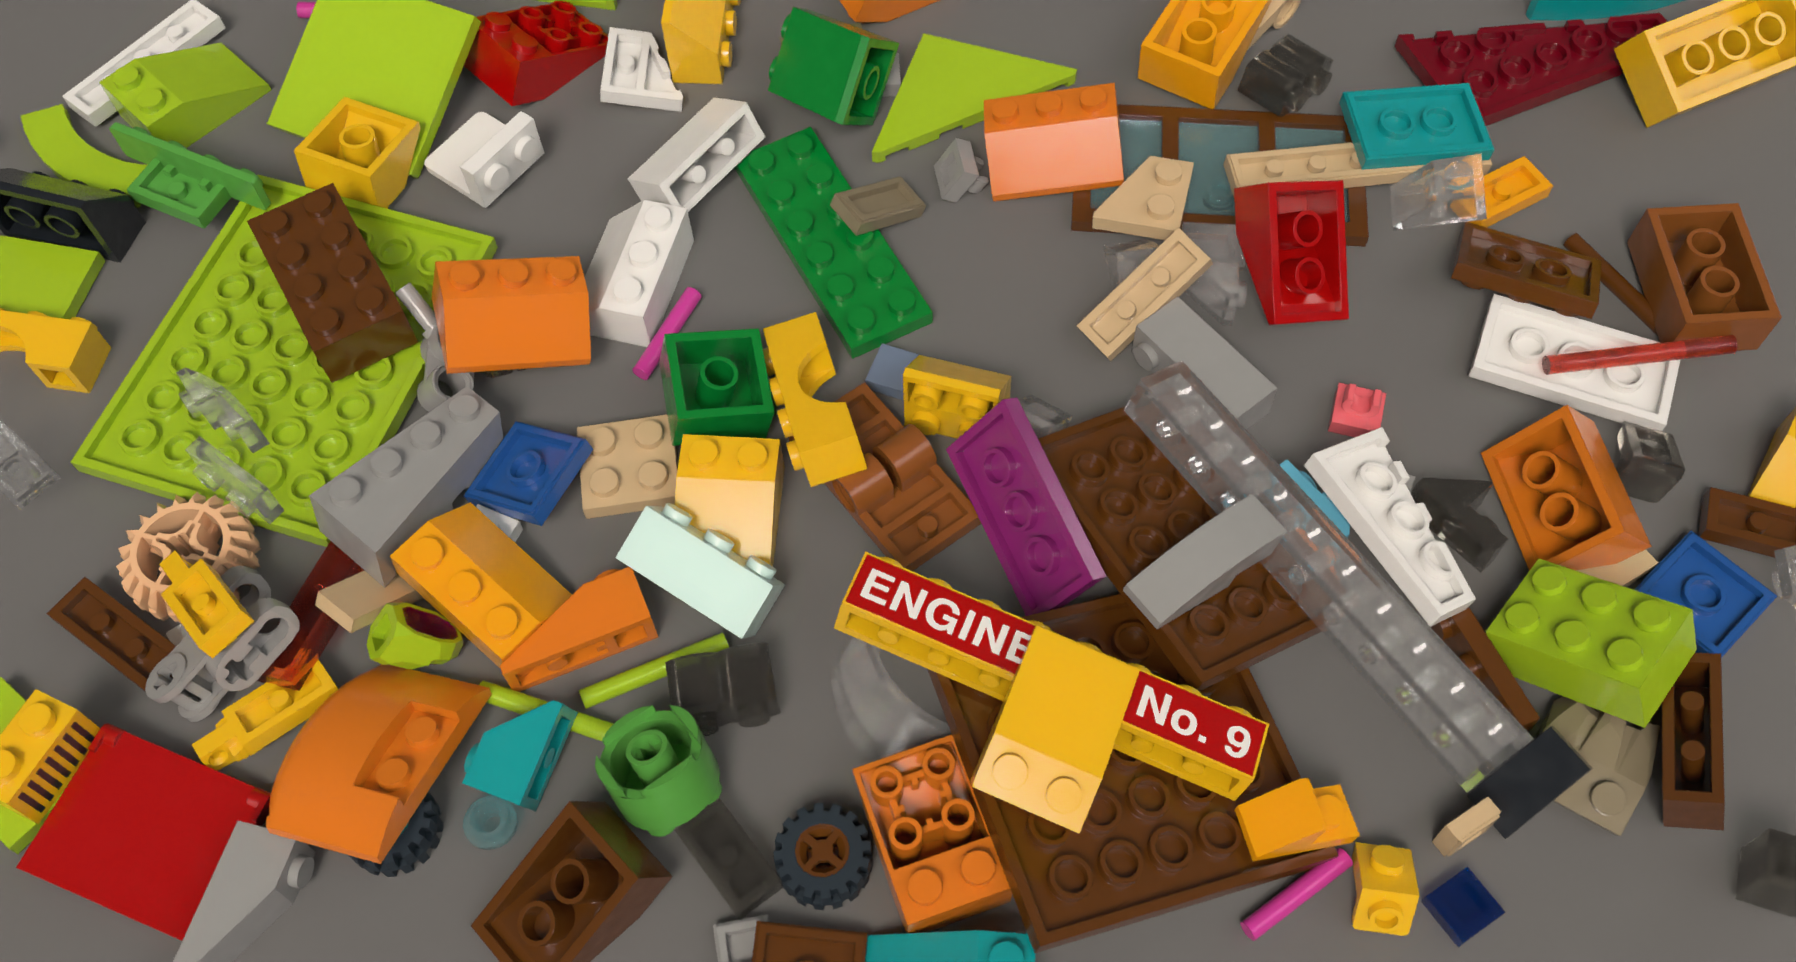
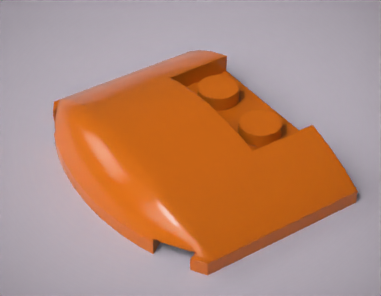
(370, 759)

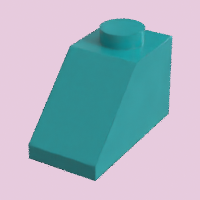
(520, 755)

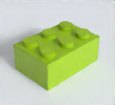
(1594, 641)

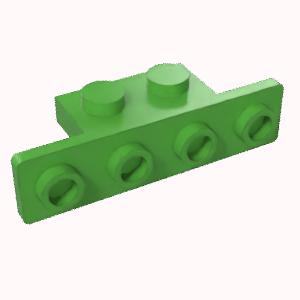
(184, 181)

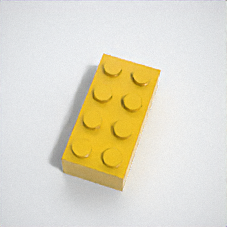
(1708, 55)

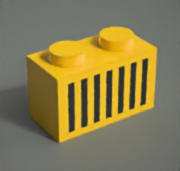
(41, 754)

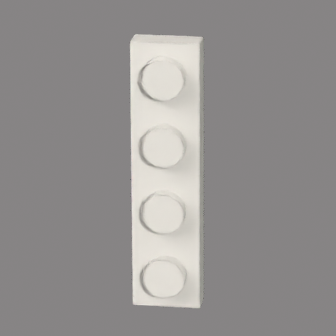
(184, 29)

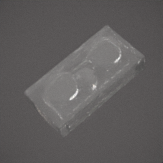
(244, 490)

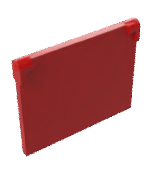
(141, 830)

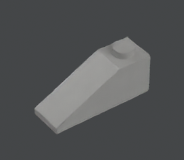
(246, 894)

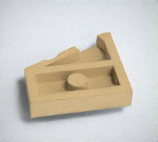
(1148, 201)

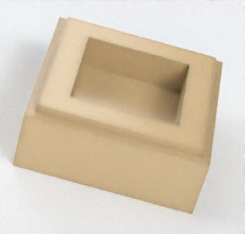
(1467, 827)

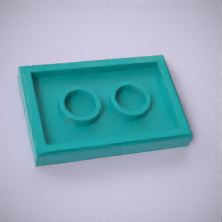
(1414, 125)

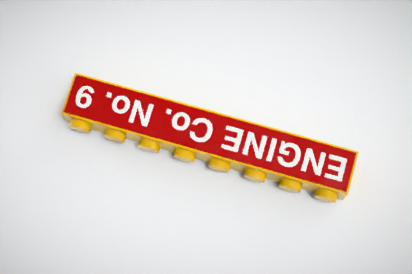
(983, 647)

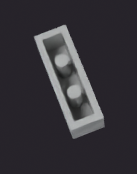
(1181, 334)

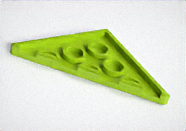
(949, 87)

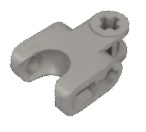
(236, 665)

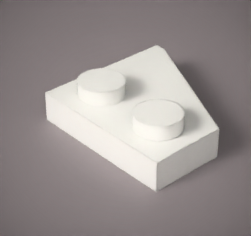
(637, 73)

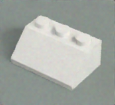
(637, 271)

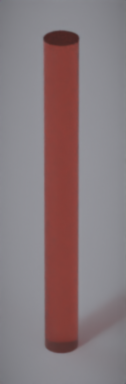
(1639, 354)

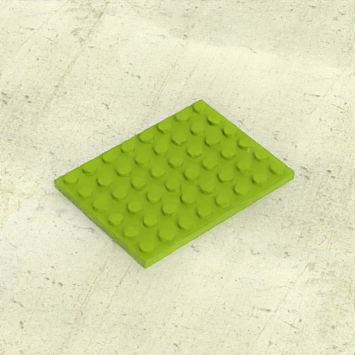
(246, 338)

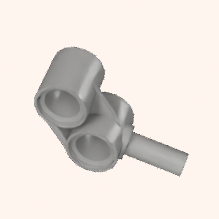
(428, 391)

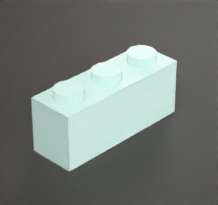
(701, 569)

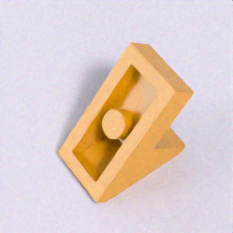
(1296, 820)

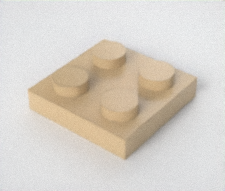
(628, 466)

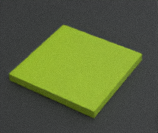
(380, 54)

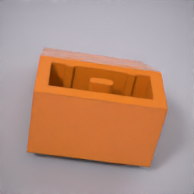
(931, 836)

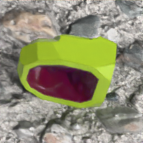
(412, 637)

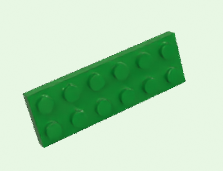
(849, 274)

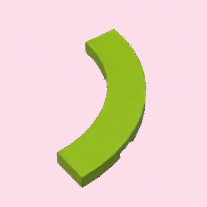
(70, 157)

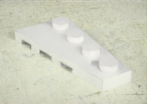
(1380, 509)

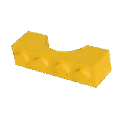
(58, 350)
(822, 430)

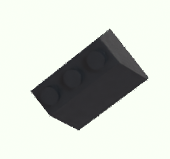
(67, 213)

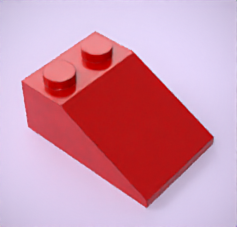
(1295, 248)

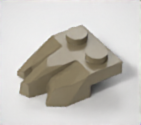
(1619, 759)

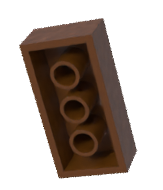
(332, 282)

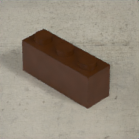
(1694, 747)

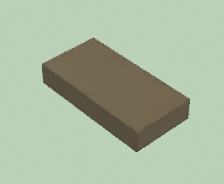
(877, 205)

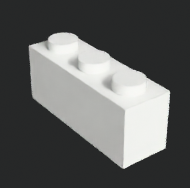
(698, 154)

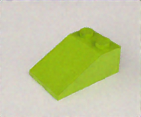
(183, 91)

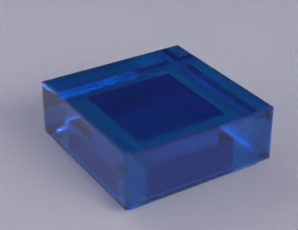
(1463, 906)

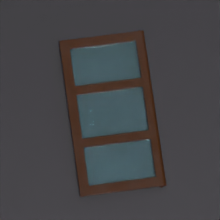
(1206, 139)

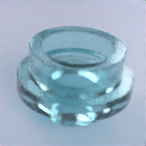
(480, 812)

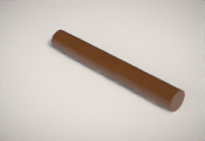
(1615, 281)

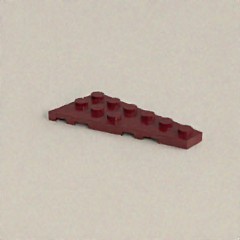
(1523, 63)

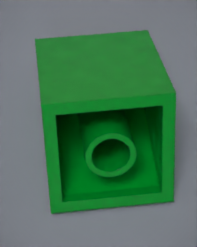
(832, 67)

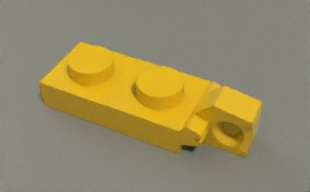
(203, 604)
(262, 719)

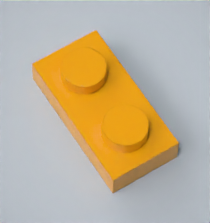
(1512, 190)

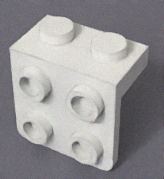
(486, 156)

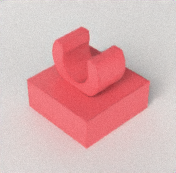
(1356, 410)

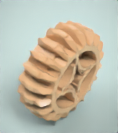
(193, 532)

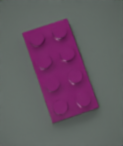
(1024, 510)

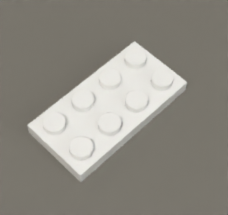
(1521, 334)

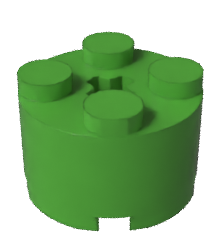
(658, 768)

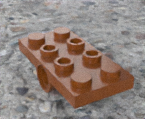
(903, 494)

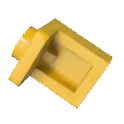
(1384, 889)

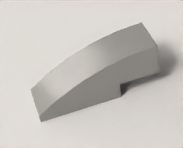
(1205, 561)

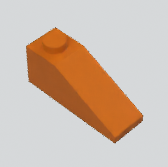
(588, 627)

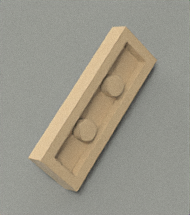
(1146, 290)

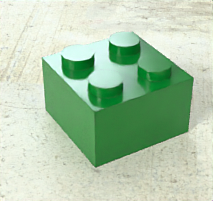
(716, 384)

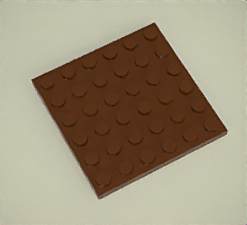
(1148, 834)

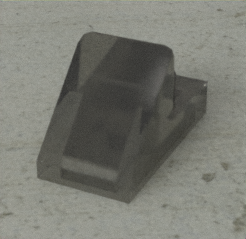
(1648, 462)
(1455, 520)

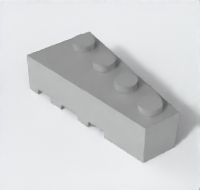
(407, 481)

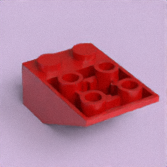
(534, 50)

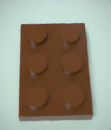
(1527, 271)

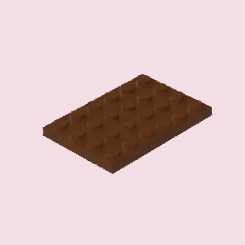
(1139, 509)

